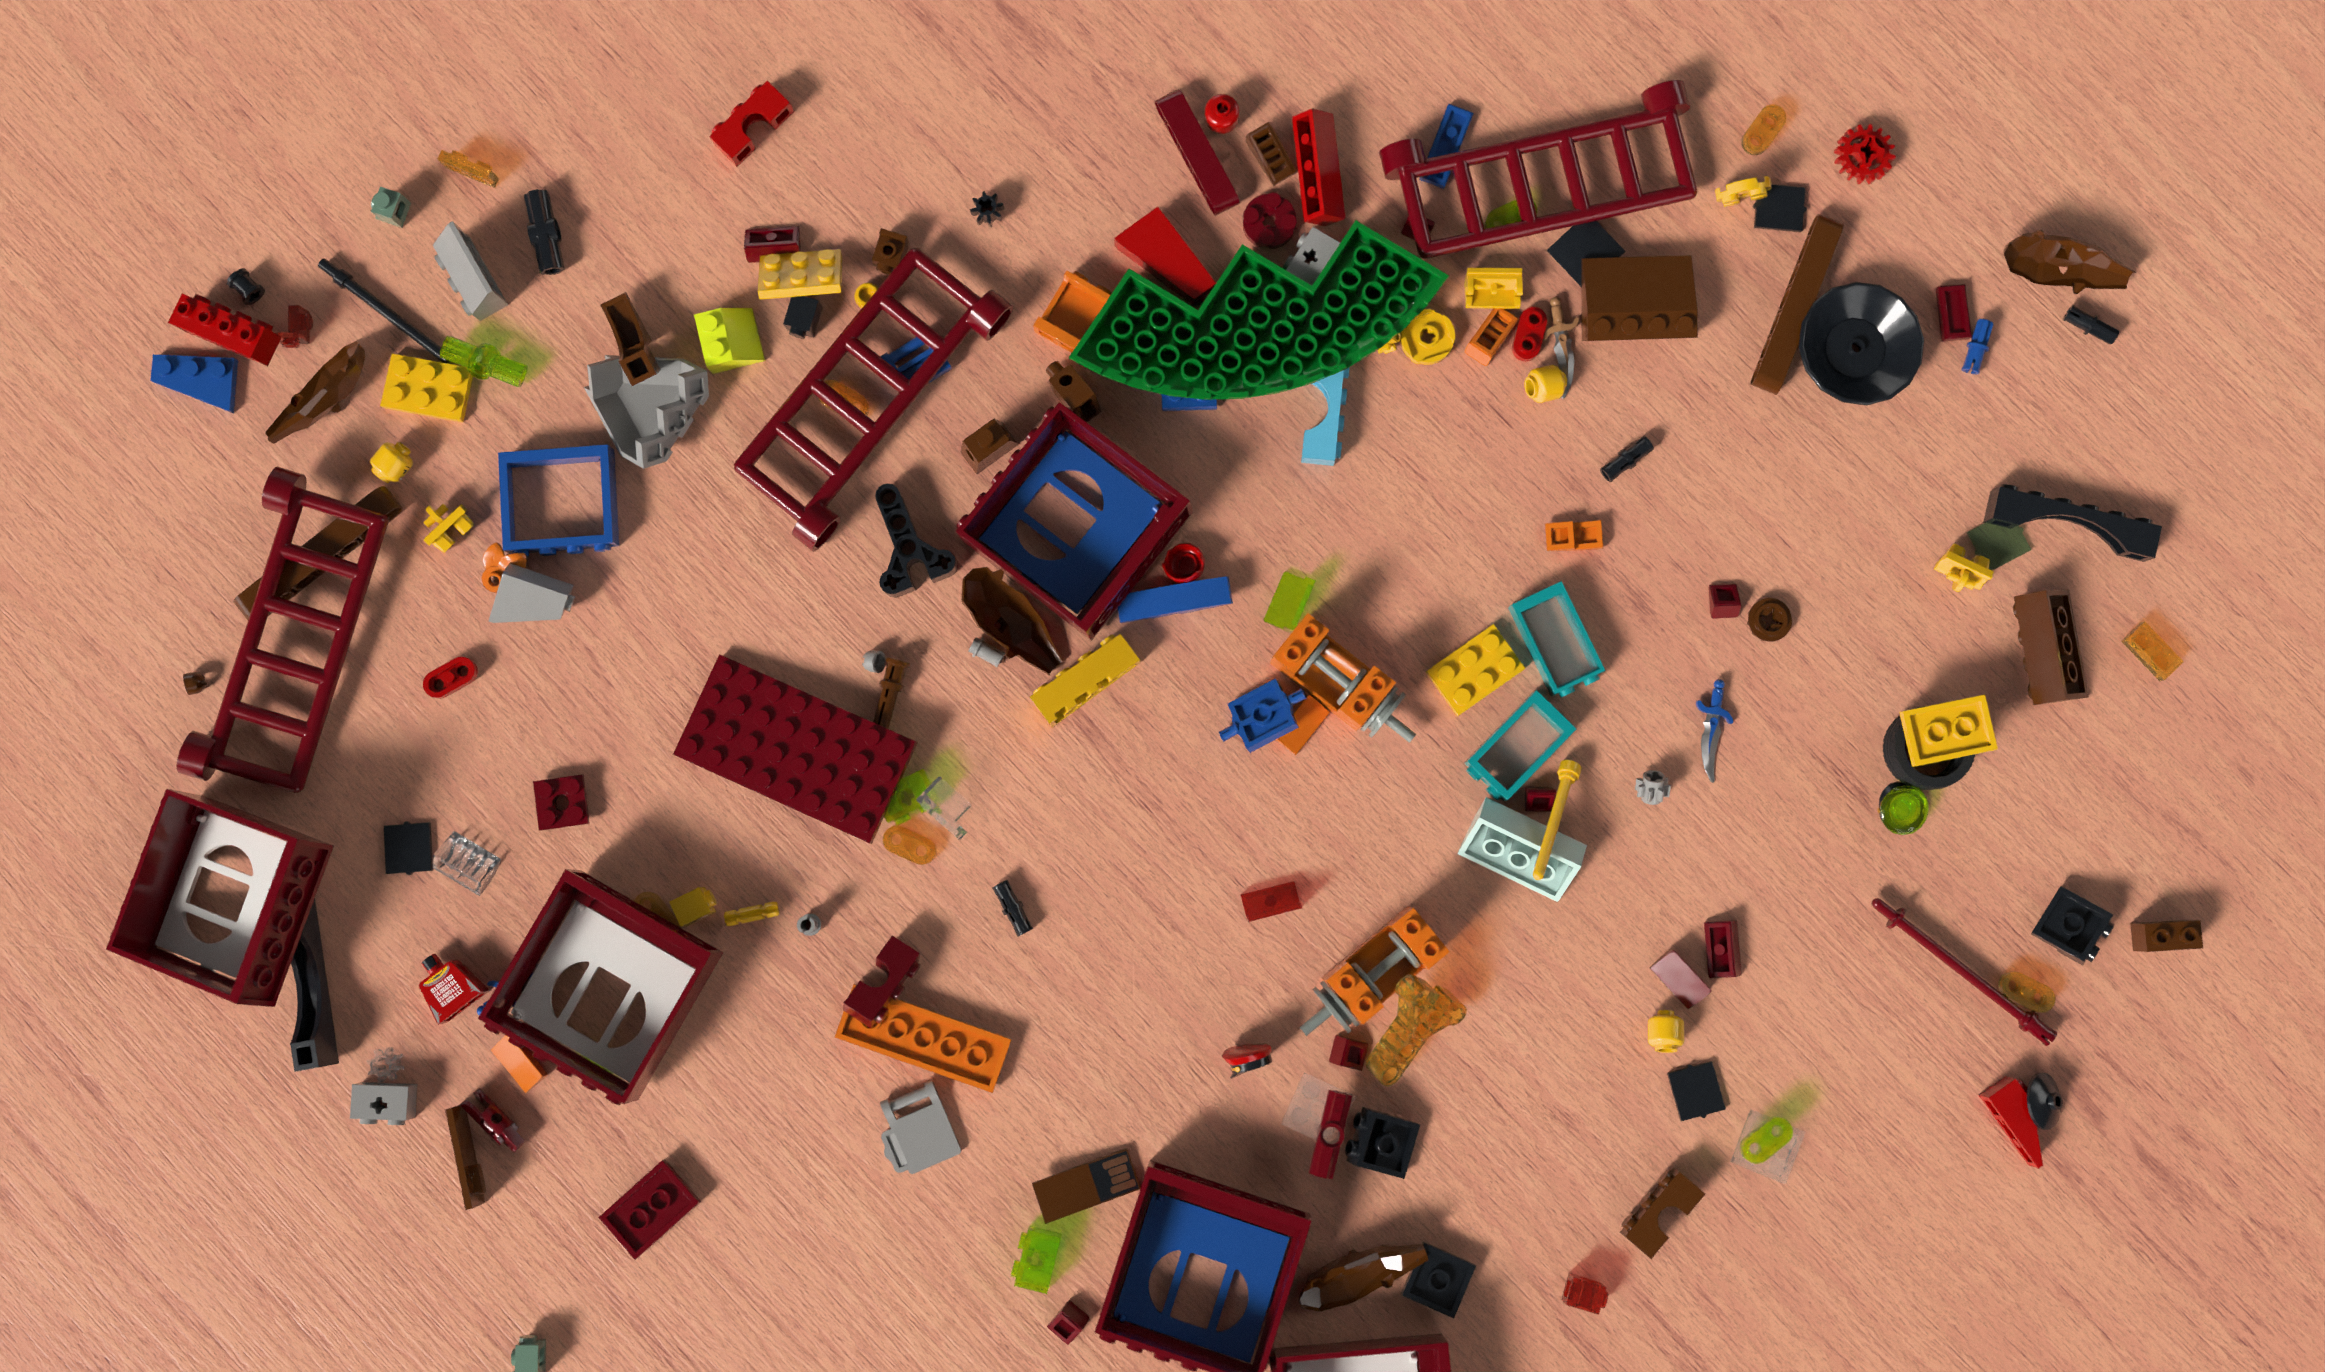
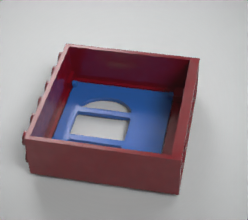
(1117, 527)
(1197, 1230)

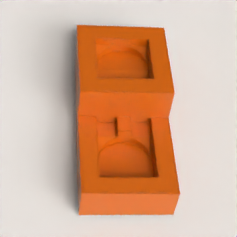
(1574, 536)

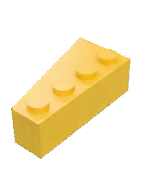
(1085, 680)

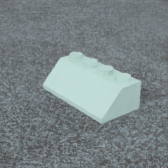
(1510, 846)

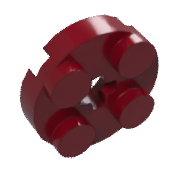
(1271, 205)

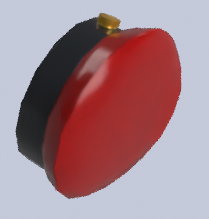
(1247, 1057)

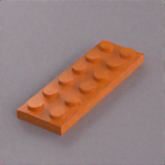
(931, 1043)

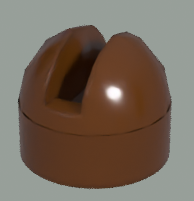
(194, 682)

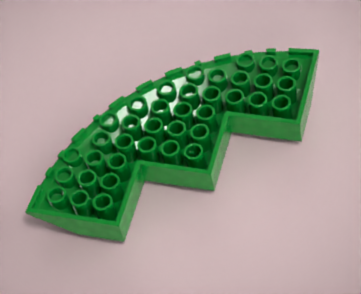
(1265, 335)

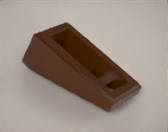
(1256, 135)

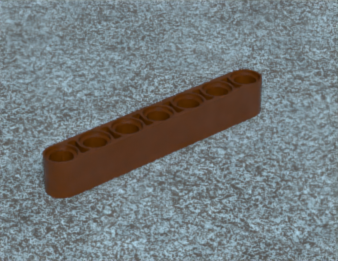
(1796, 302)
(335, 540)

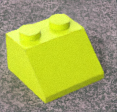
(729, 338)

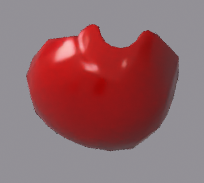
(1184, 563)

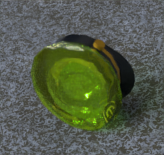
(1903, 808)

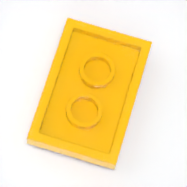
(800, 274)
(427, 388)
(1475, 670)
(1948, 730)

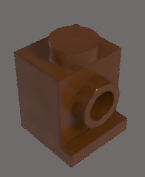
(890, 240)

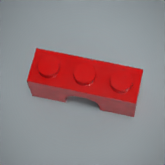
(763, 105)

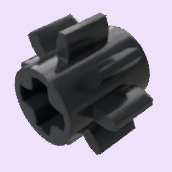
(989, 216)

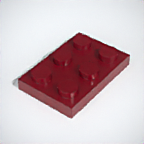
(649, 1209)

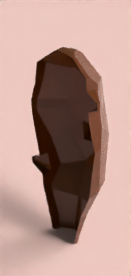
(2089, 266)
(321, 394)
(1008, 618)
(1359, 1275)

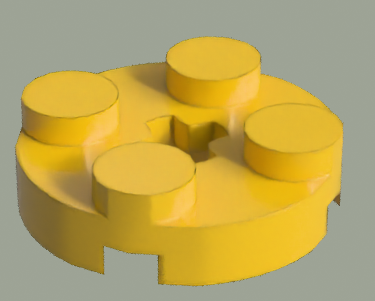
(1743, 189)
(1440, 345)

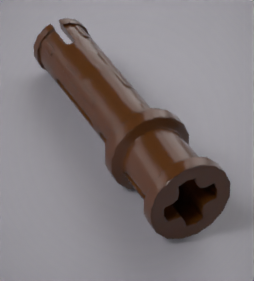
(891, 685)

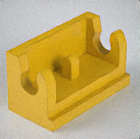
(1493, 288)

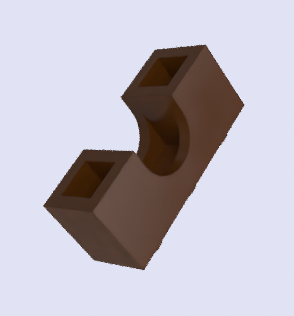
(1643, 1226)

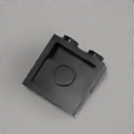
(2073, 926)
(1382, 1142)

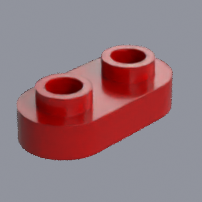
(1529, 333)
(451, 677)

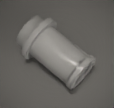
(986, 651)
(815, 924)

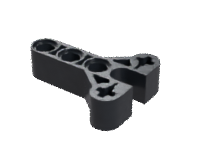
(901, 563)

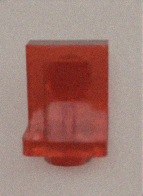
(299, 327)

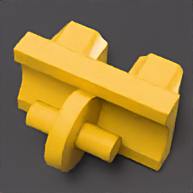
(438, 536)
(1963, 571)

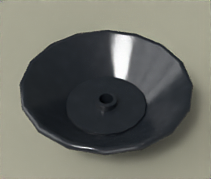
(1881, 328)

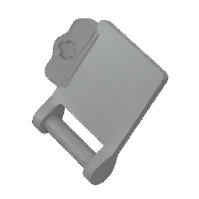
(921, 1136)

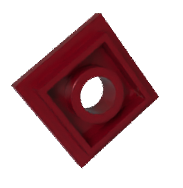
(546, 794)

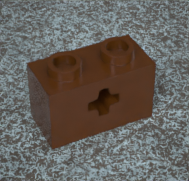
(2166, 935)

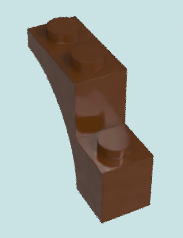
(631, 339)

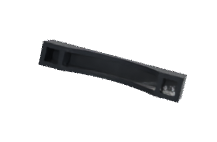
(2125, 536)
(314, 1033)

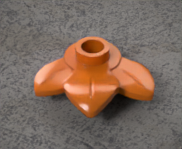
(496, 562)

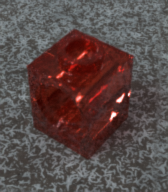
(1584, 1293)

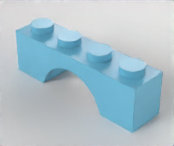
(1321, 442)

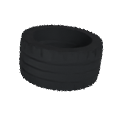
(1902, 769)

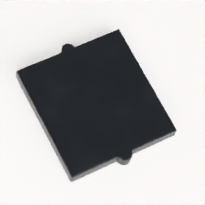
(1781, 209)
(408, 848)
(1696, 1091)

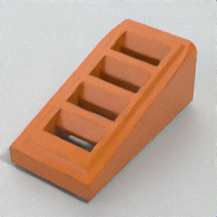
(1481, 349)

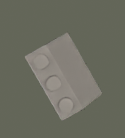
(468, 273)

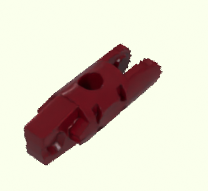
(504, 1131)

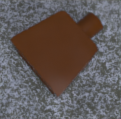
(1073, 391)
(987, 445)

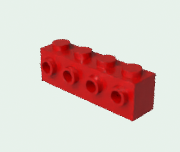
(1318, 167)
(225, 329)

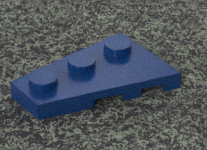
(199, 377)

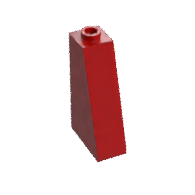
(1166, 256)

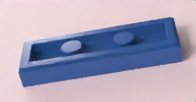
(1448, 140)

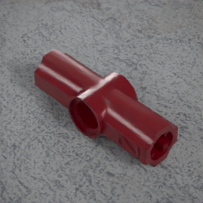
(1327, 1152)

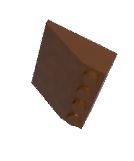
(1638, 298)

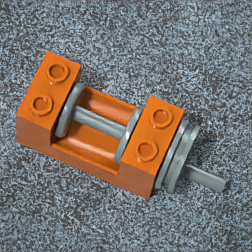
(1339, 679)
(1370, 973)

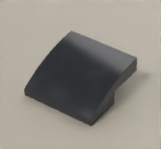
(1581, 242)

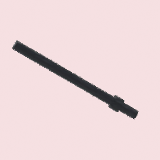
(345, 280)

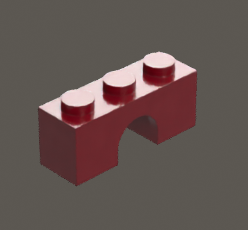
(870, 1003)

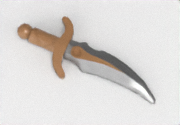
(1563, 342)

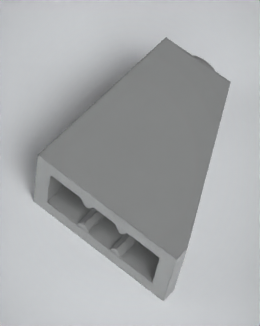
(530, 597)

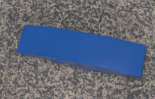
(1175, 599)

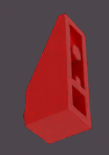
(2009, 1107)

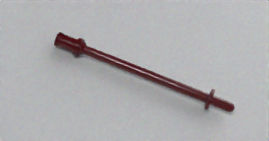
(2027, 1020)

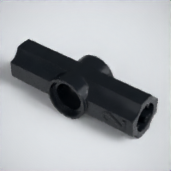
(544, 232)

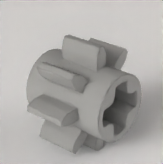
(1652, 787)

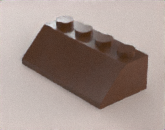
(2050, 646)

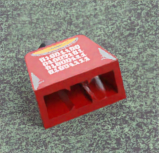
(449, 988)

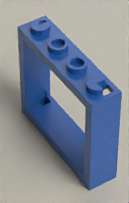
(558, 456)

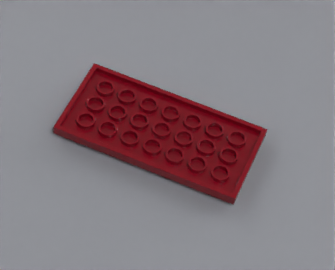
(795, 748)

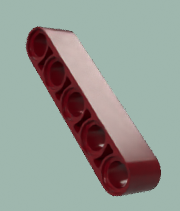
(1197, 152)

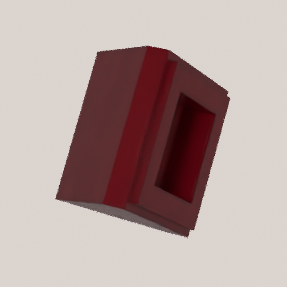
(1539, 798)

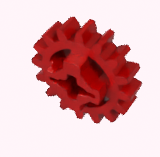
(1873, 147)

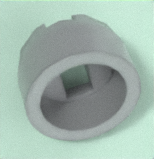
(879, 658)

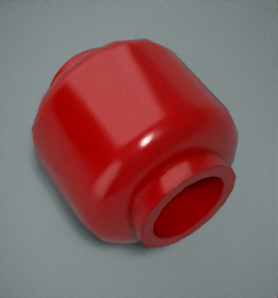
(1222, 113)

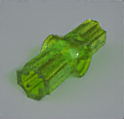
(483, 361)

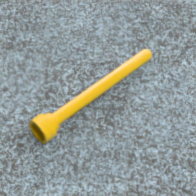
(1568, 773)

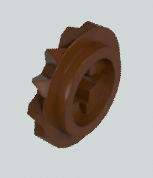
(1780, 613)

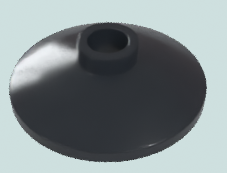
(2044, 1101)

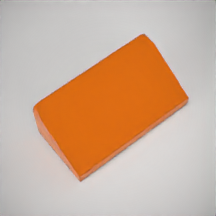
(1308, 717)
(519, 1064)

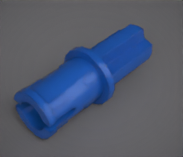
(1978, 346)

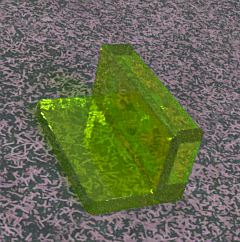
(1289, 601)

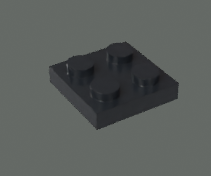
(1439, 1281)

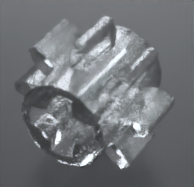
(380, 1070)

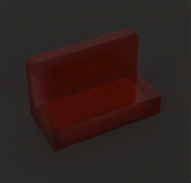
(1270, 901)

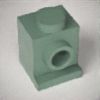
(385, 205)
(529, 1354)

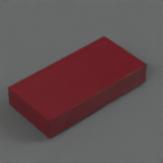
(1953, 312)

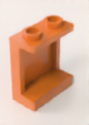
(1071, 311)

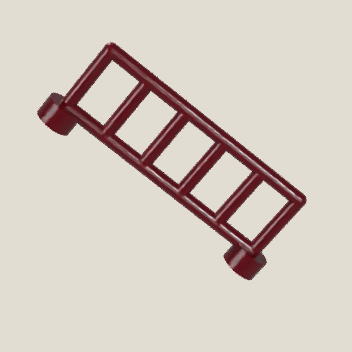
(1662, 104)
(287, 494)
(816, 520)

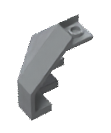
(651, 414)

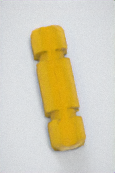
(751, 913)

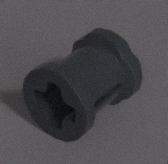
(245, 286)

